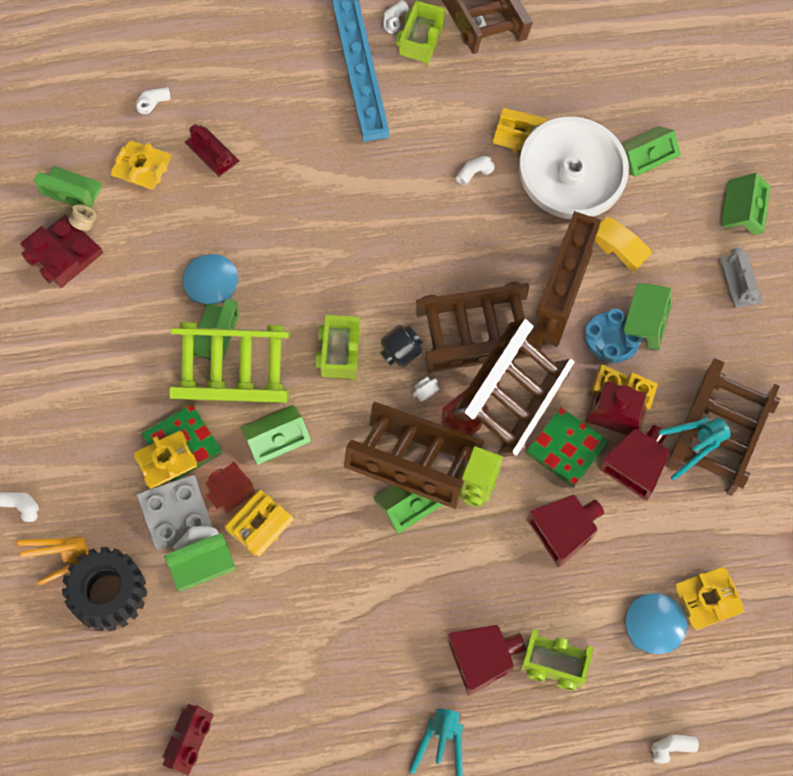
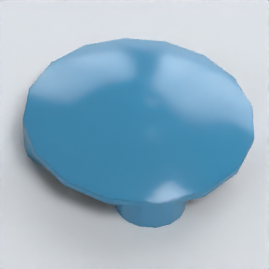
(210, 279)
(607, 339)
(656, 623)

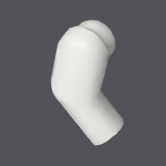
(391, 17)
(150, 98)
(473, 166)
(23, 502)
(194, 535)
(673, 743)

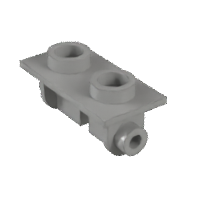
(740, 278)

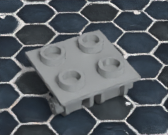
(173, 510)

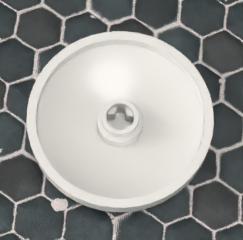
(573, 167)

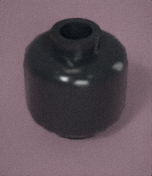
(401, 346)

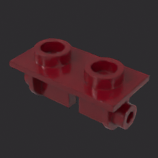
(210, 150)
(183, 753)

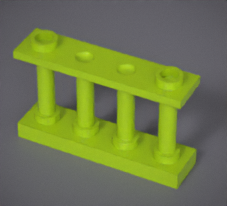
(216, 387)

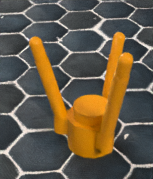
(69, 548)

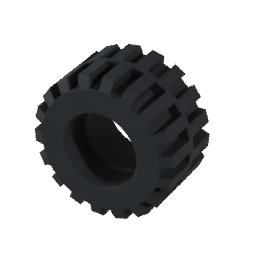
(87, 572)

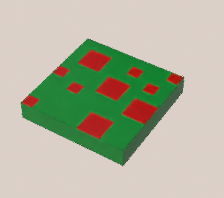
(198, 436)
(567, 447)

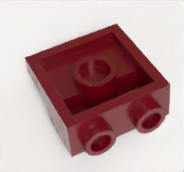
(60, 251)

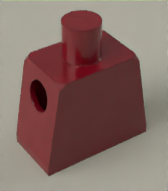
(617, 408)
(638, 461)
(565, 526)
(483, 655)

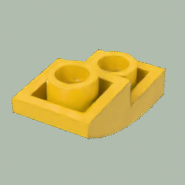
(624, 243)
(635, 381)

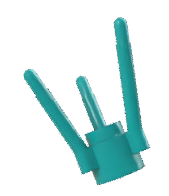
(710, 435)
(445, 726)

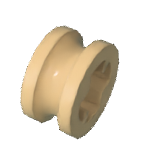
(82, 217)

